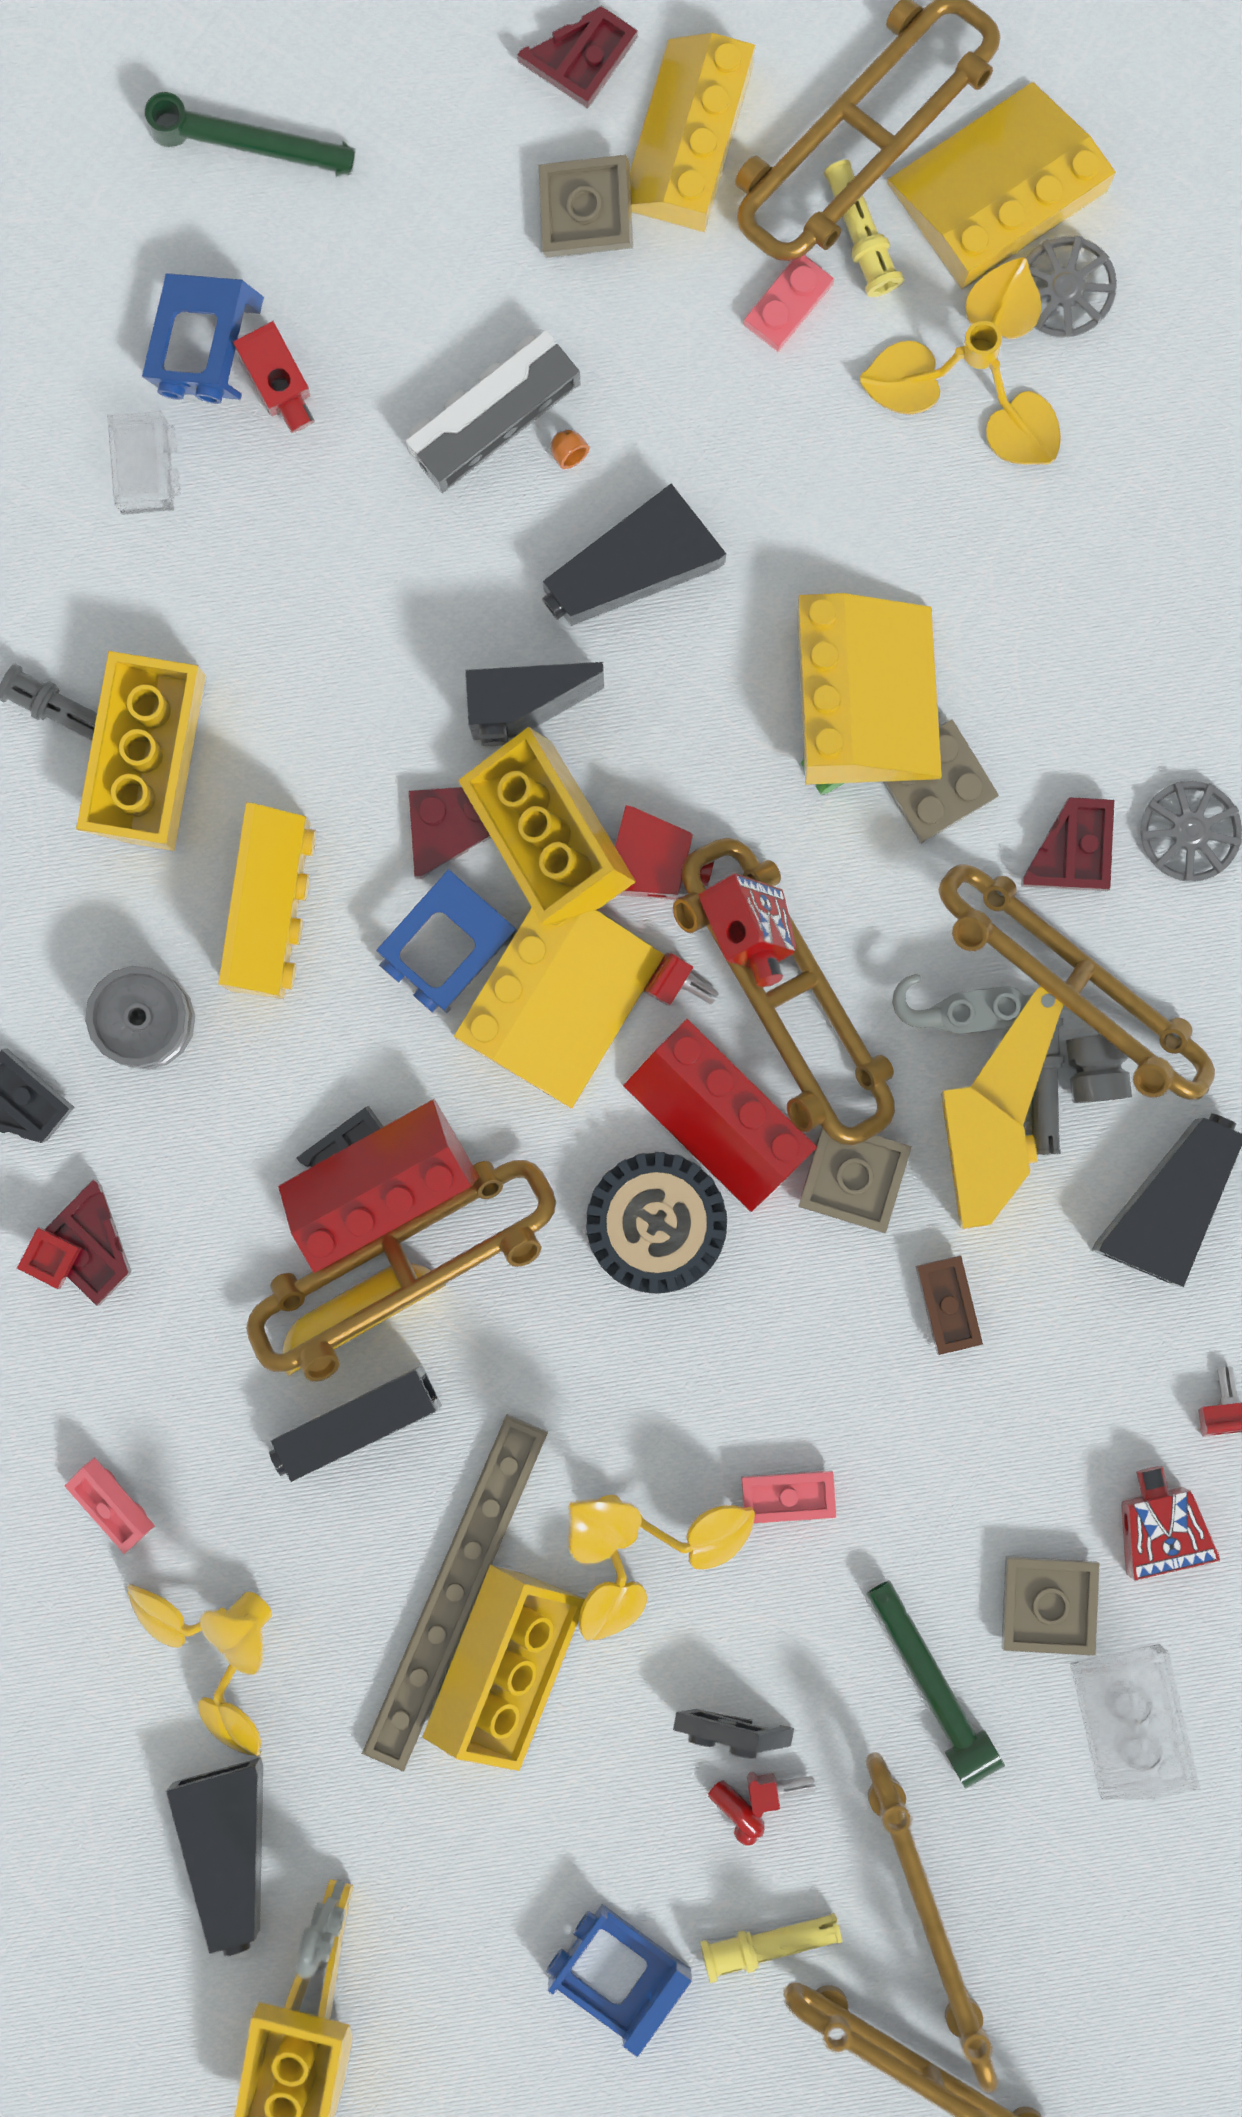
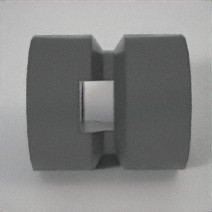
(1098, 1070)

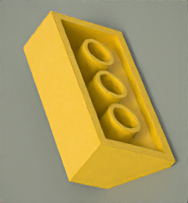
(689, 128)
(141, 750)
(545, 829)
(266, 902)
(503, 1669)

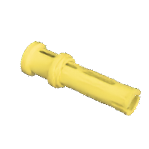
(869, 247)
(748, 1950)

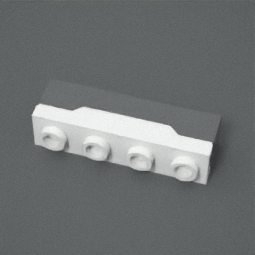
(493, 410)

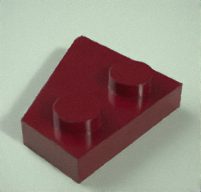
(581, 54)
(442, 827)
(1076, 848)
(90, 1225)

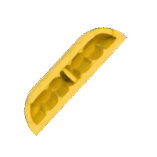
(346, 1305)

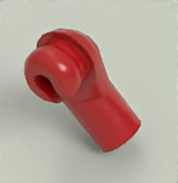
(748, 1826)

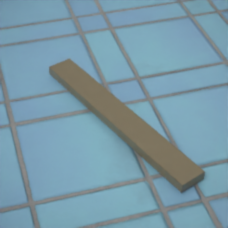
(454, 1593)

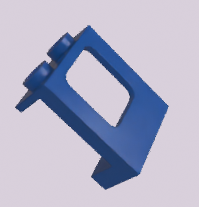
(200, 295)
(468, 912)
(649, 1999)

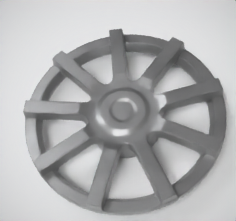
(1067, 284)
(1191, 830)

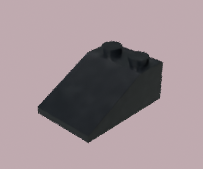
(514, 698)

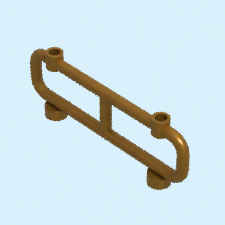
(909, 23)
(975, 929)
(810, 1106)
(516, 1242)
(829, 2009)
(961, 2013)

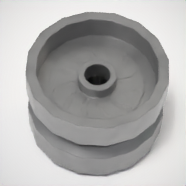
(114, 1010)

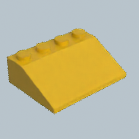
(1002, 183)
(867, 690)
(559, 1000)

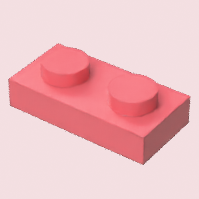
(788, 302)
(790, 1496)
(109, 1505)

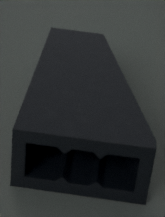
(638, 557)
(1174, 1206)
(354, 1424)
(222, 1849)

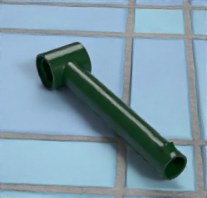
(243, 137)
(971, 1752)

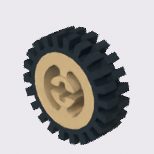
(681, 1183)

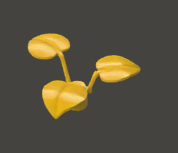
(997, 307)
(610, 1524)
(235, 1634)

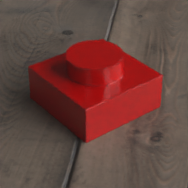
(48, 1258)

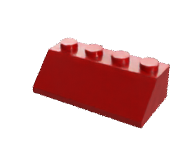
(719, 1115)
(375, 1185)

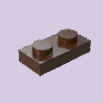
(949, 1305)

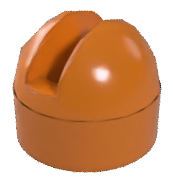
(568, 448)

